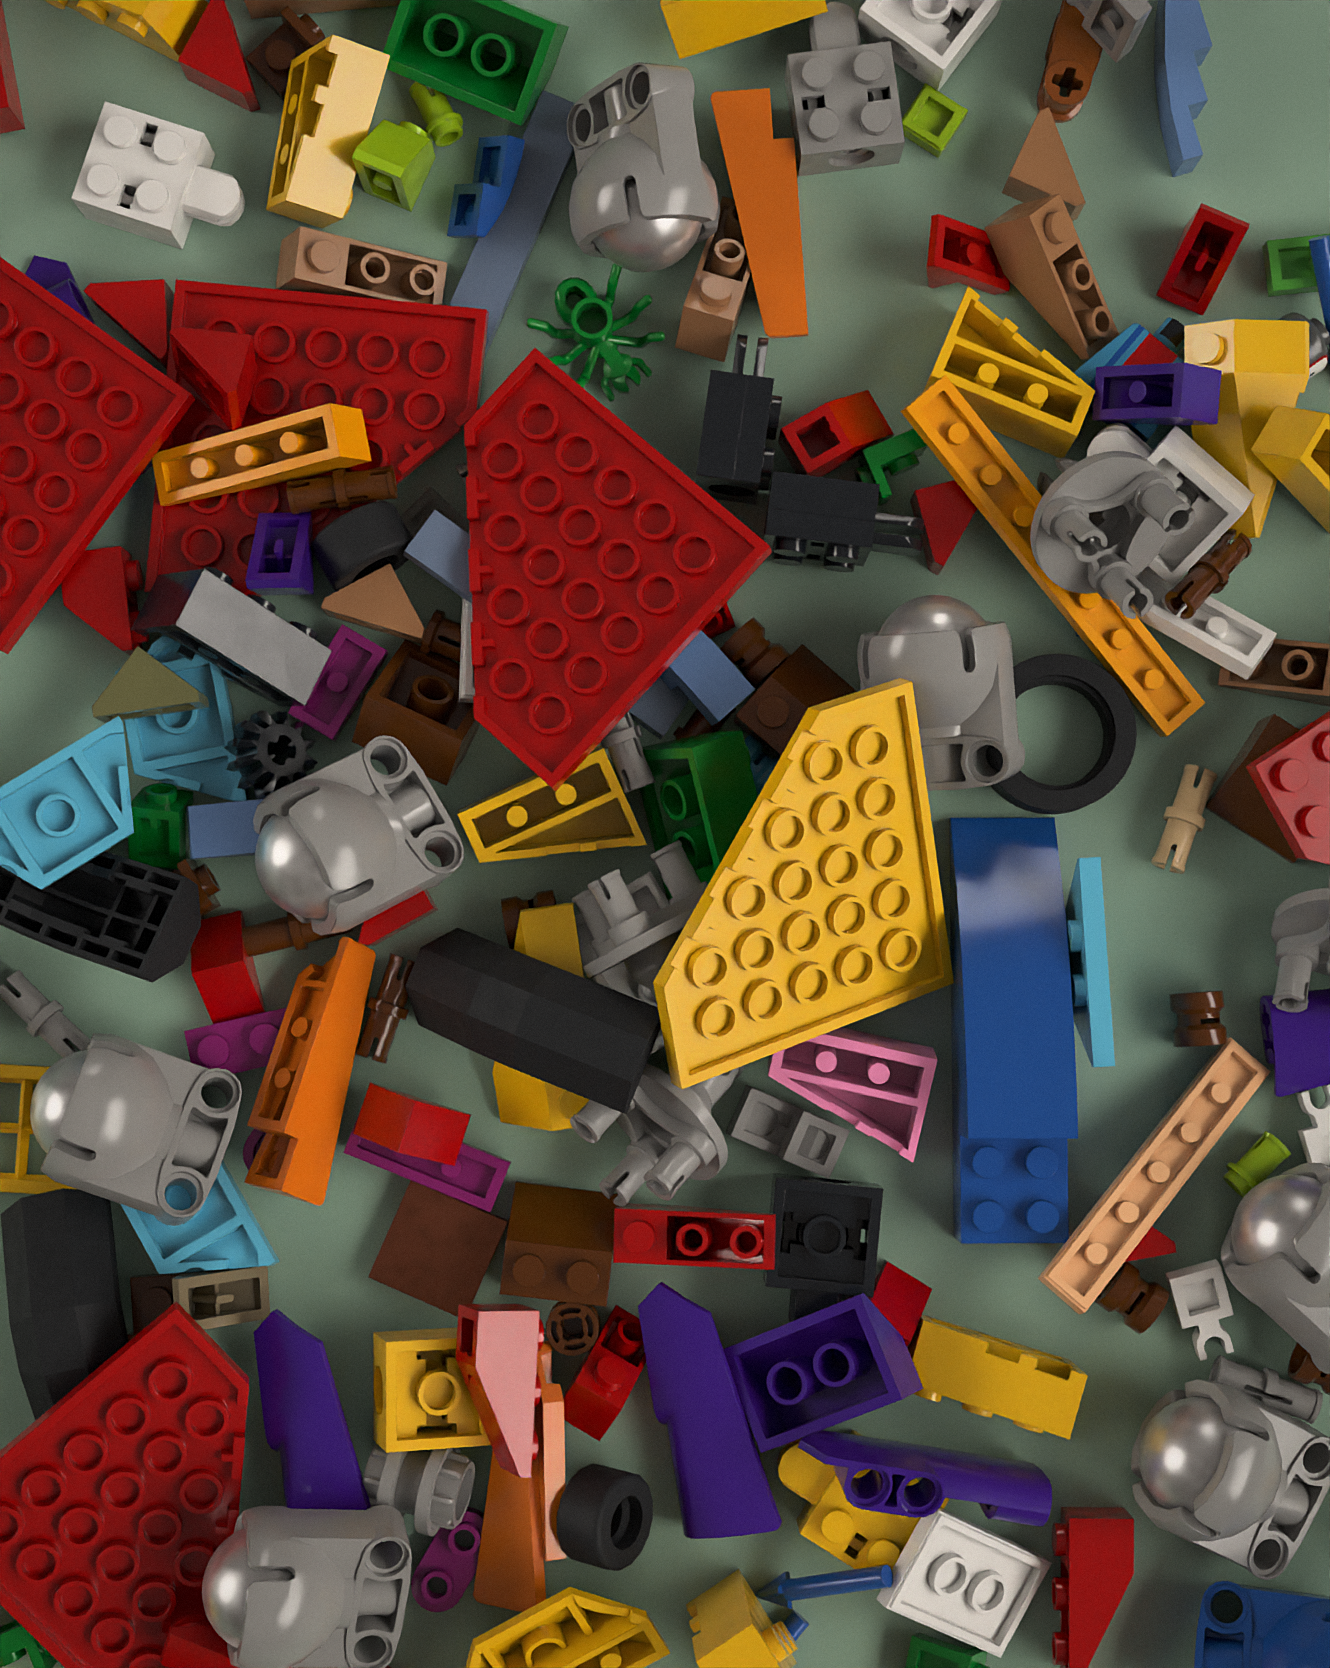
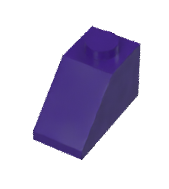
(1157, 394)

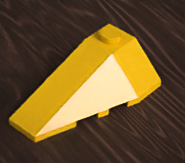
(1261, 368)
(523, 1100)

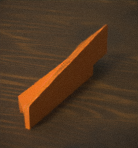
(767, 206)
(310, 1076)
(522, 1512)

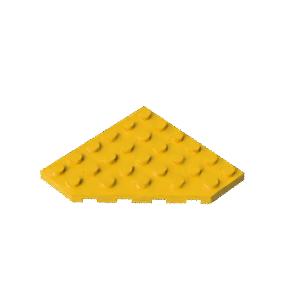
(819, 899)

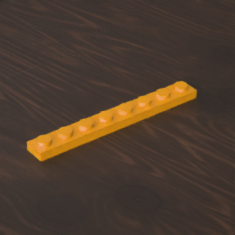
(1009, 505)

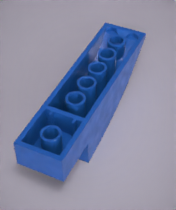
(1010, 1032)

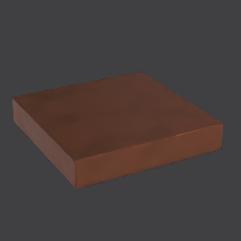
(438, 1248)

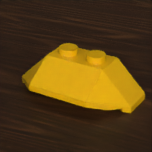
(571, 1632)

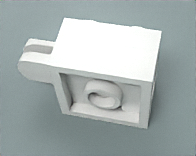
(927, 35)
(156, 174)
(1198, 480)

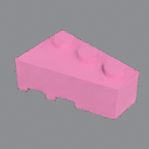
(865, 1080)

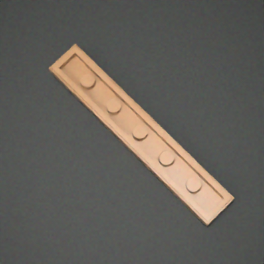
(1153, 1176)

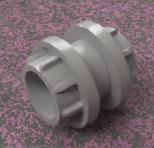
(422, 1483)

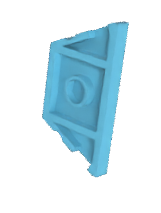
(190, 744)
(67, 808)
(1090, 962)
(216, 1238)

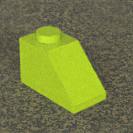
(394, 162)

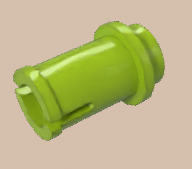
(441, 122)
(1256, 1164)

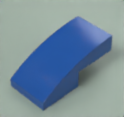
(480, 203)

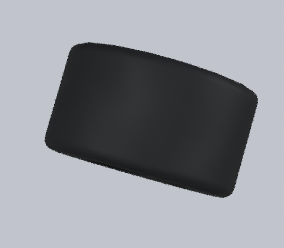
(361, 543)
(604, 1517)

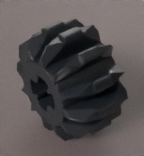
(285, 746)

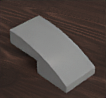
(787, 1131)

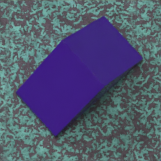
(282, 555)

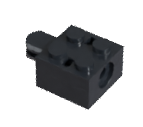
(735, 428)
(833, 523)
(820, 1240)

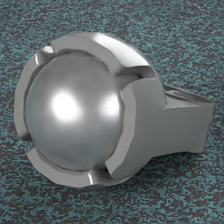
(639, 169)
(959, 686)
(354, 838)
(133, 1124)
(1282, 1254)
(1231, 1474)
(310, 1587)

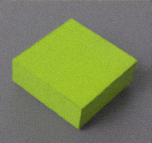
(932, 120)

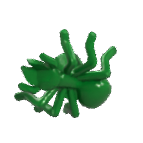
(592, 329)

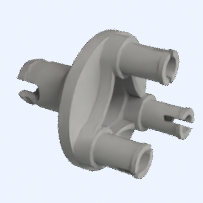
(1106, 525)
(633, 936)
(1302, 944)
(668, 1133)

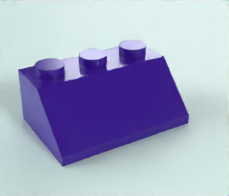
(820, 1371)

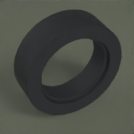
(1118, 735)

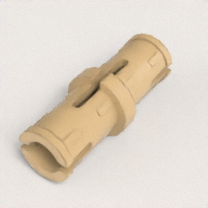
(1184, 818)

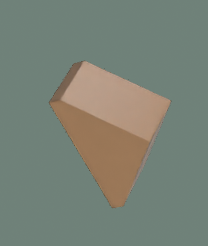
(1044, 168)
(377, 604)

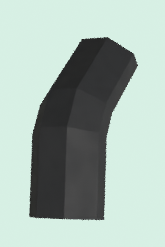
(109, 914)
(534, 1017)
(61, 1290)

